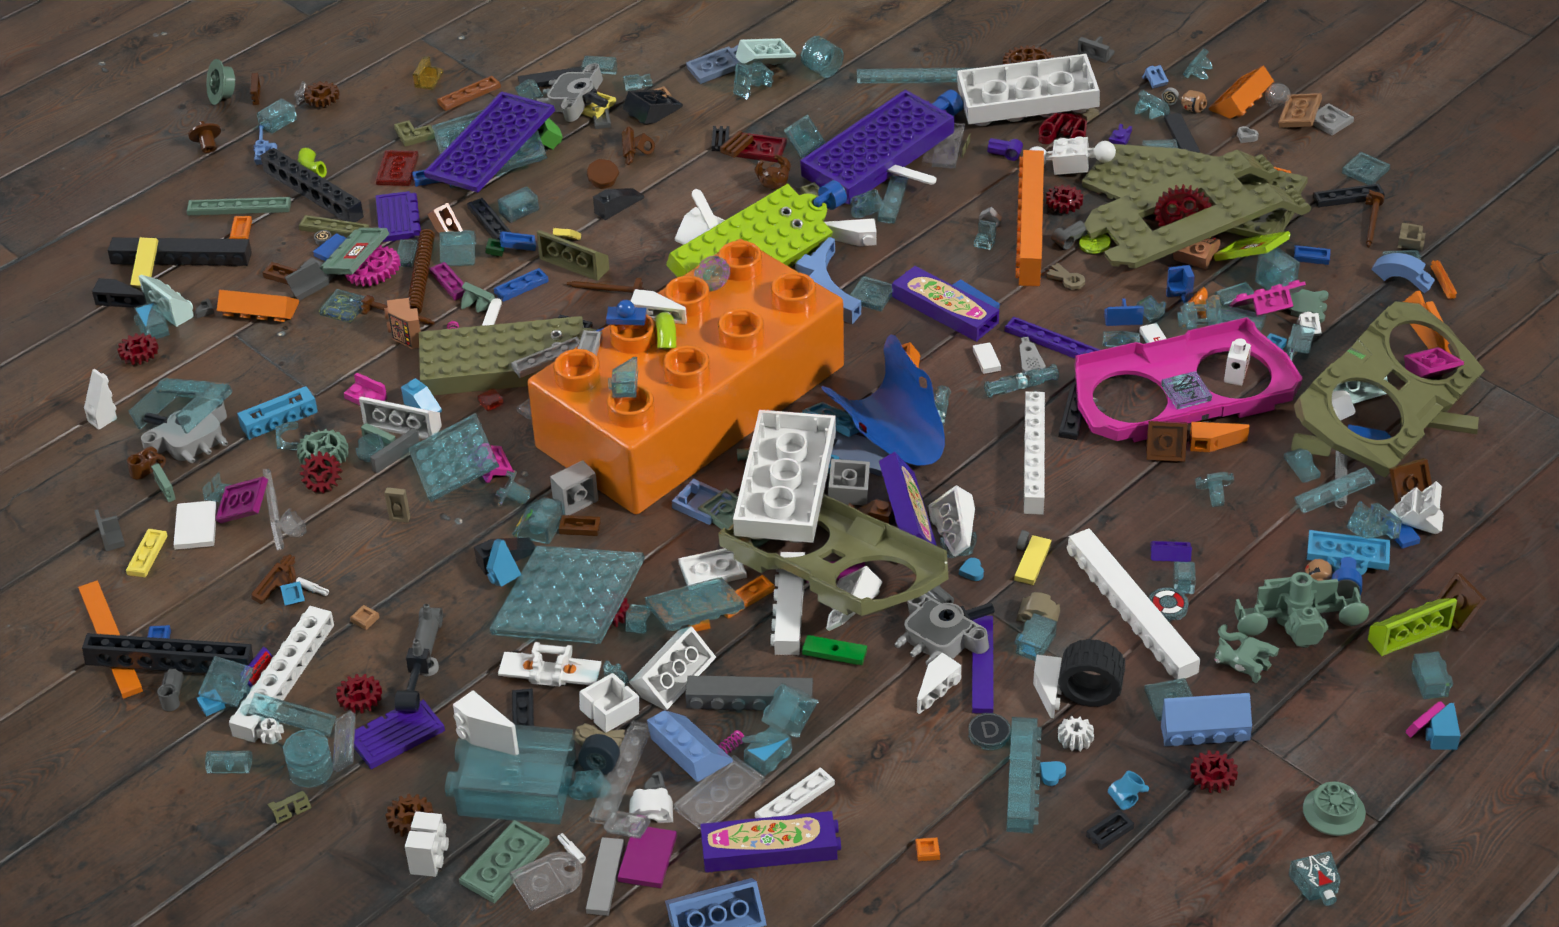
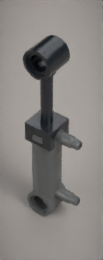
(419, 657)

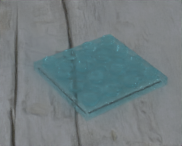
(453, 457)
(694, 603)

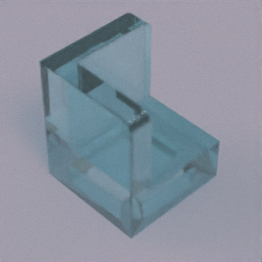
(529, 89)
(986, 235)

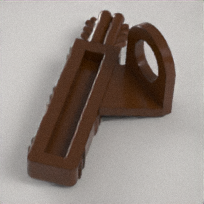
(630, 144)
(275, 578)

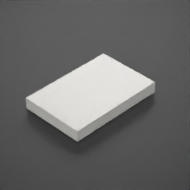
(195, 524)
(711, 565)

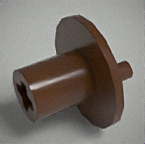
(205, 135)

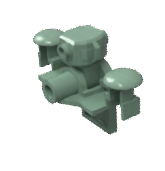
(1298, 606)

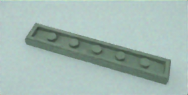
(239, 206)

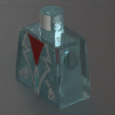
(1316, 877)

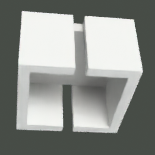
(609, 702)
(426, 847)

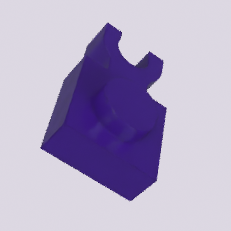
(1121, 135)

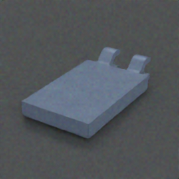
(713, 64)
(859, 449)

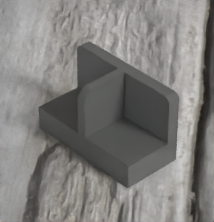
(1095, 49)
(110, 532)

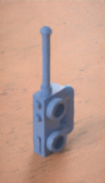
(262, 146)

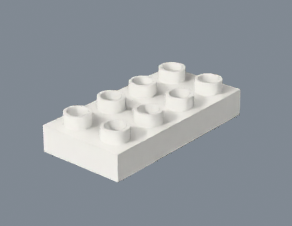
(1028, 89)
(785, 476)

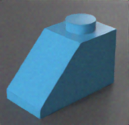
(419, 396)
(501, 564)
(1444, 730)

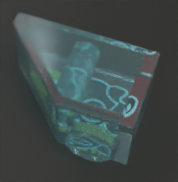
(624, 379)

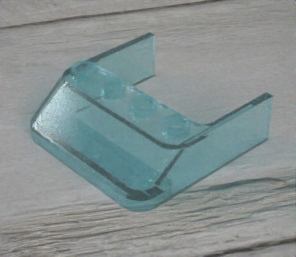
(206, 397)

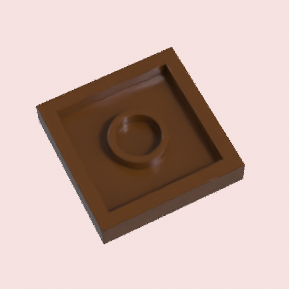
(1166, 440)
(1408, 476)
(1468, 600)

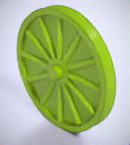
(1095, 245)

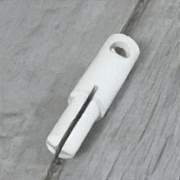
(312, 587)
(571, 848)

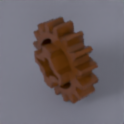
(321, 94)
(405, 811)

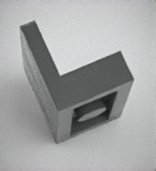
(306, 280)

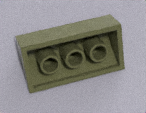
(572, 256)

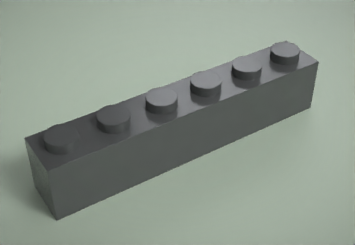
(738, 692)

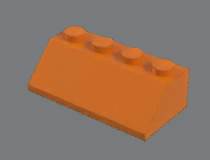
(1243, 93)
(257, 305)

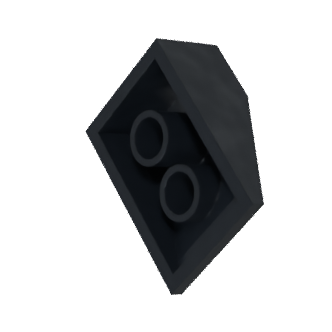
(649, 108)

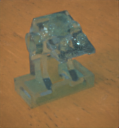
(750, 74)
(1188, 314)
(1368, 523)

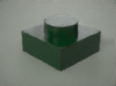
(494, 247)

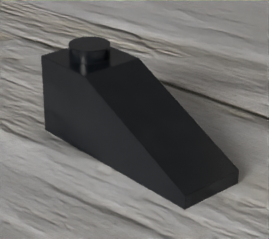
(614, 201)
(117, 294)
(518, 548)

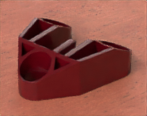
(1063, 124)

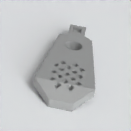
(1030, 356)

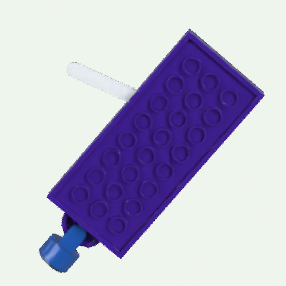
(884, 143)

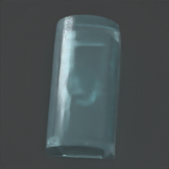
(228, 761)

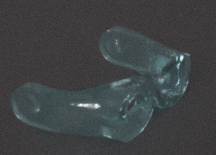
(281, 444)
(964, 553)

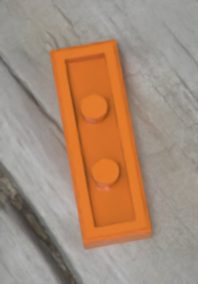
(754, 592)

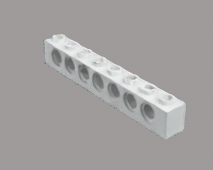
(1034, 452)
(284, 668)

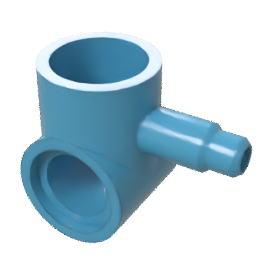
(1125, 790)

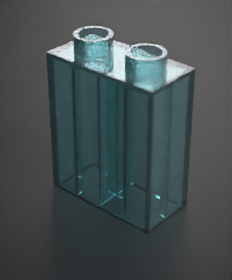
(548, 770)

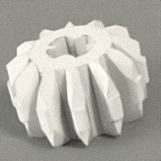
(1075, 733)

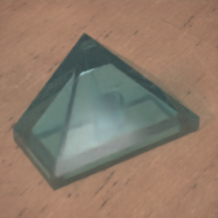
(1119, 338)

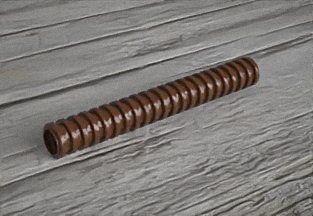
(421, 269)

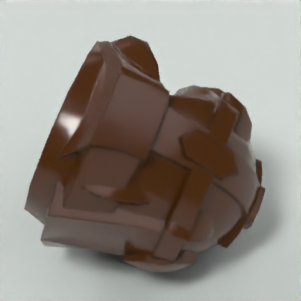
(773, 177)

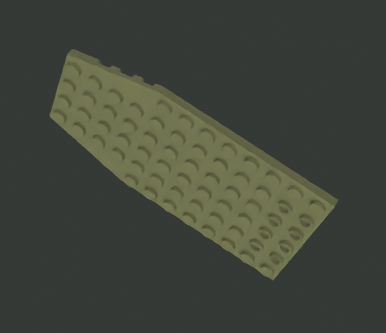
(1143, 166)

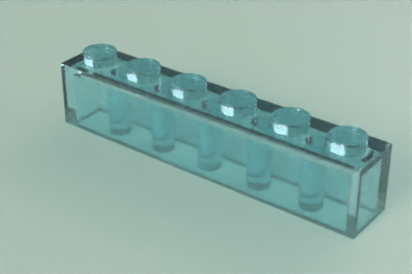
(1022, 775)

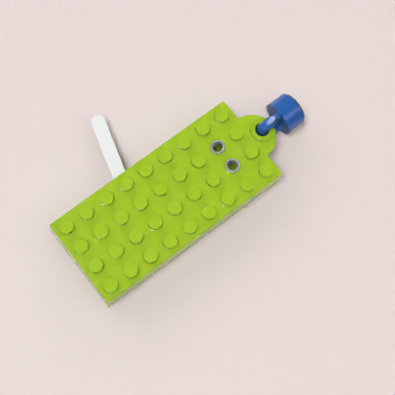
(779, 224)

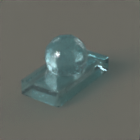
(1302, 464)

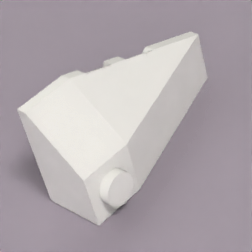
(954, 518)
(861, 584)

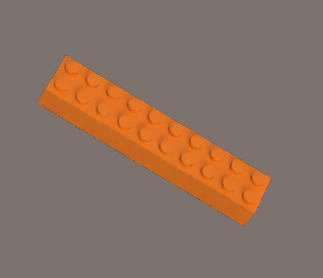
(1030, 218)

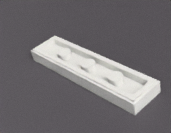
(798, 795)

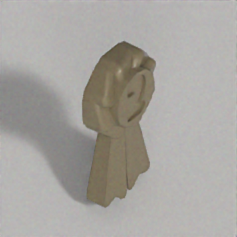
(1070, 280)
(586, 730)

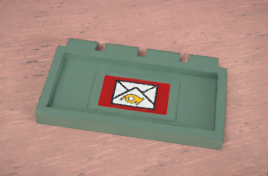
(354, 250)

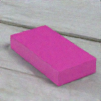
(1424, 719)

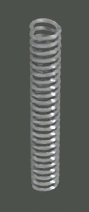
(1341, 466)

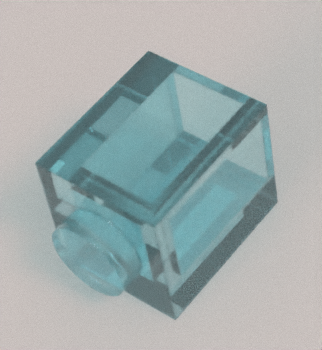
(1184, 577)

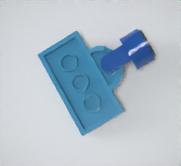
(1348, 557)

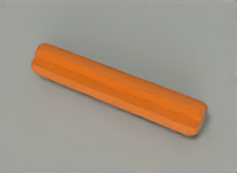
(1443, 279)

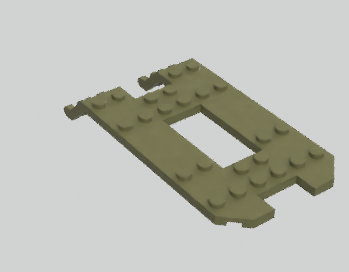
(1218, 181)

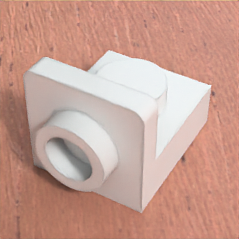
(1311, 320)

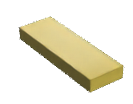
(566, 234)
(144, 260)
(146, 553)
(1032, 560)

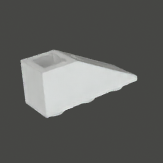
(99, 404)
(939, 677)
(1046, 681)

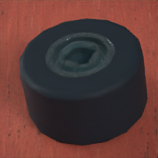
(599, 753)

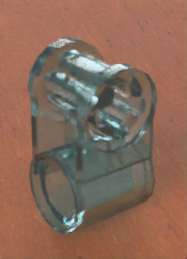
(867, 202)
(589, 785)

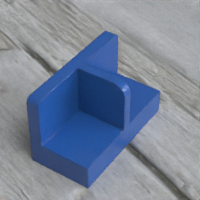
(1180, 282)
(1124, 315)

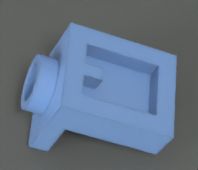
(1155, 76)

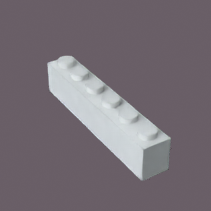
(787, 610)

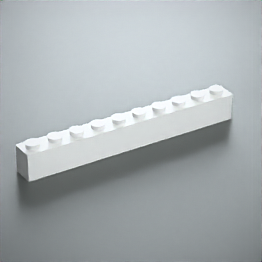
(1133, 605)

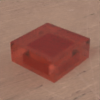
(490, 399)

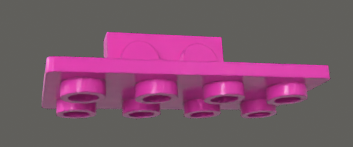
(1272, 300)

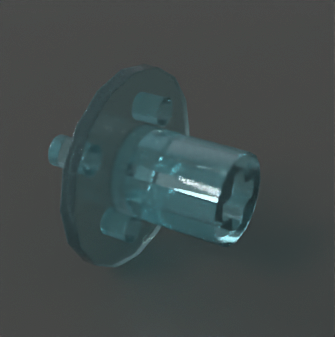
(513, 490)

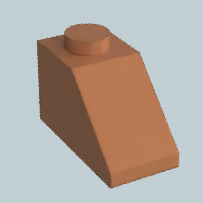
(444, 219)

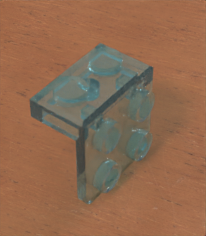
(458, 247)

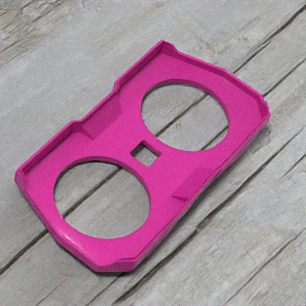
(1177, 357)

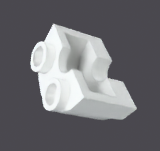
(652, 803)

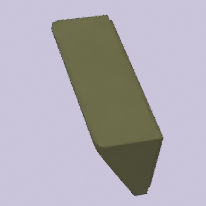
(1310, 443)

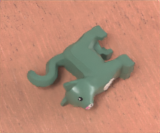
(1247, 655)

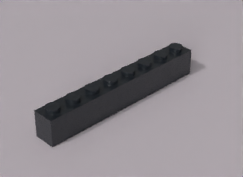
(185, 251)

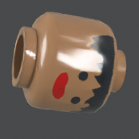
(1194, 101)
(1319, 570)

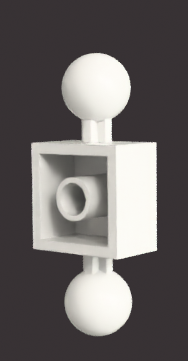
(1074, 154)

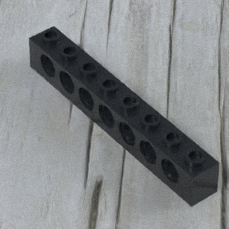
(312, 186)
(160, 652)

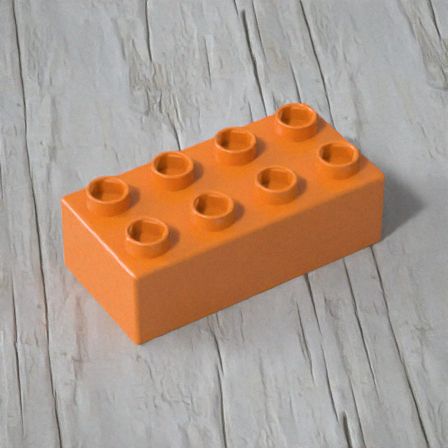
(740, 352)

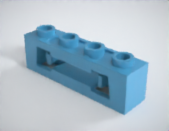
(277, 412)

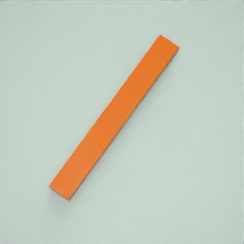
(104, 624)

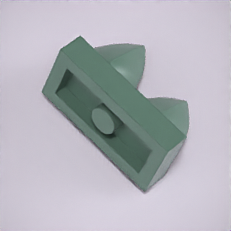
(475, 293)

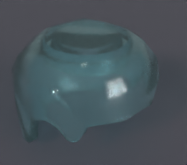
(369, 446)

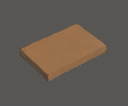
(1300, 110)

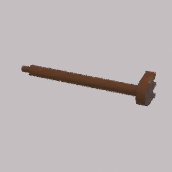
(1375, 199)
(637, 285)
(368, 303)

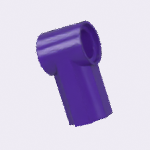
(1009, 149)

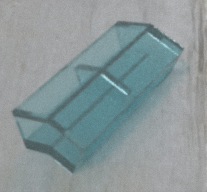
(1231, 313)

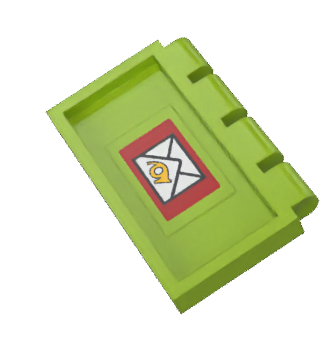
(1252, 246)

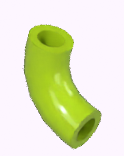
(307, 157)
(665, 331)

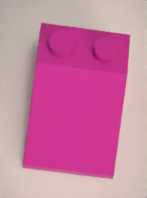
(1431, 363)

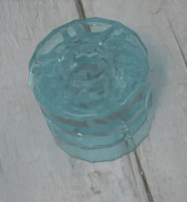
(822, 56)
(308, 758)

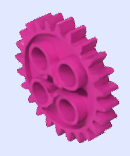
(376, 267)

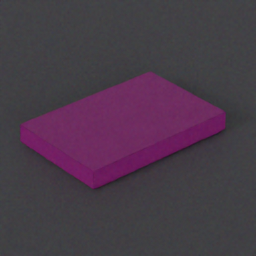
(241, 500)
(648, 858)

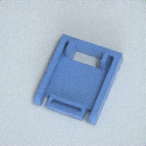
(703, 493)

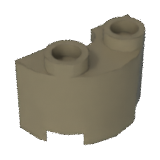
(1411, 237)
(1039, 604)

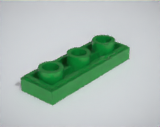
(834, 650)

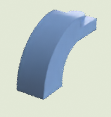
(1404, 266)

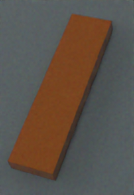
(468, 93)

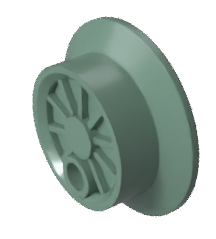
(220, 82)
(1334, 809)

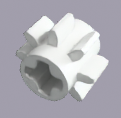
(270, 731)

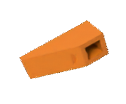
(1215, 436)

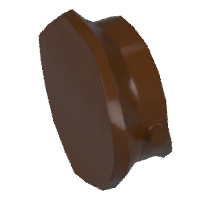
(602, 173)

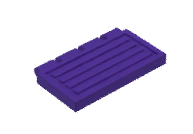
(399, 215)
(395, 734)

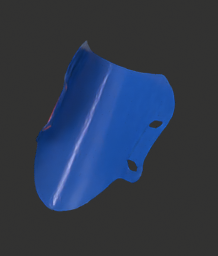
(900, 413)

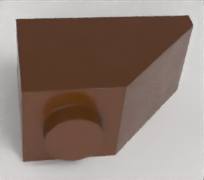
(879, 510)

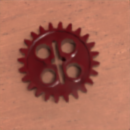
(1183, 209)

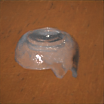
(1277, 94)
(292, 524)

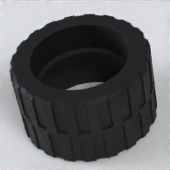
(1090, 688)

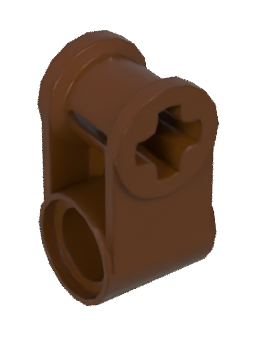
(141, 462)

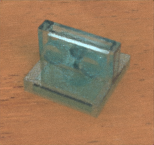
(226, 681)

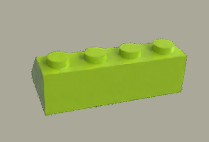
(1412, 626)

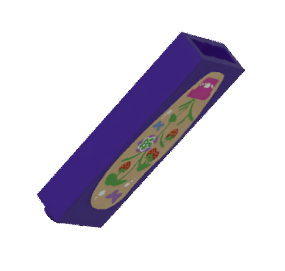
(945, 303)
(906, 498)
(770, 841)

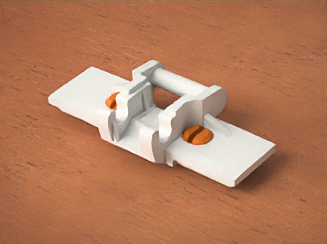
(549, 673)

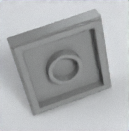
(1332, 119)

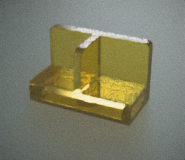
(426, 75)

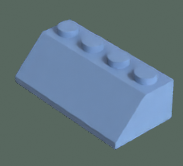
(1206, 719)
(687, 744)
(722, 906)

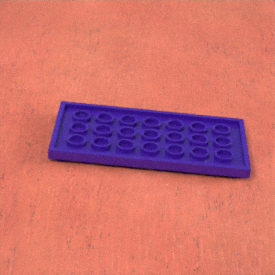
(489, 141)

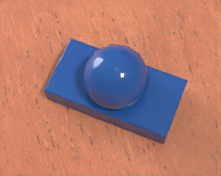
(626, 314)

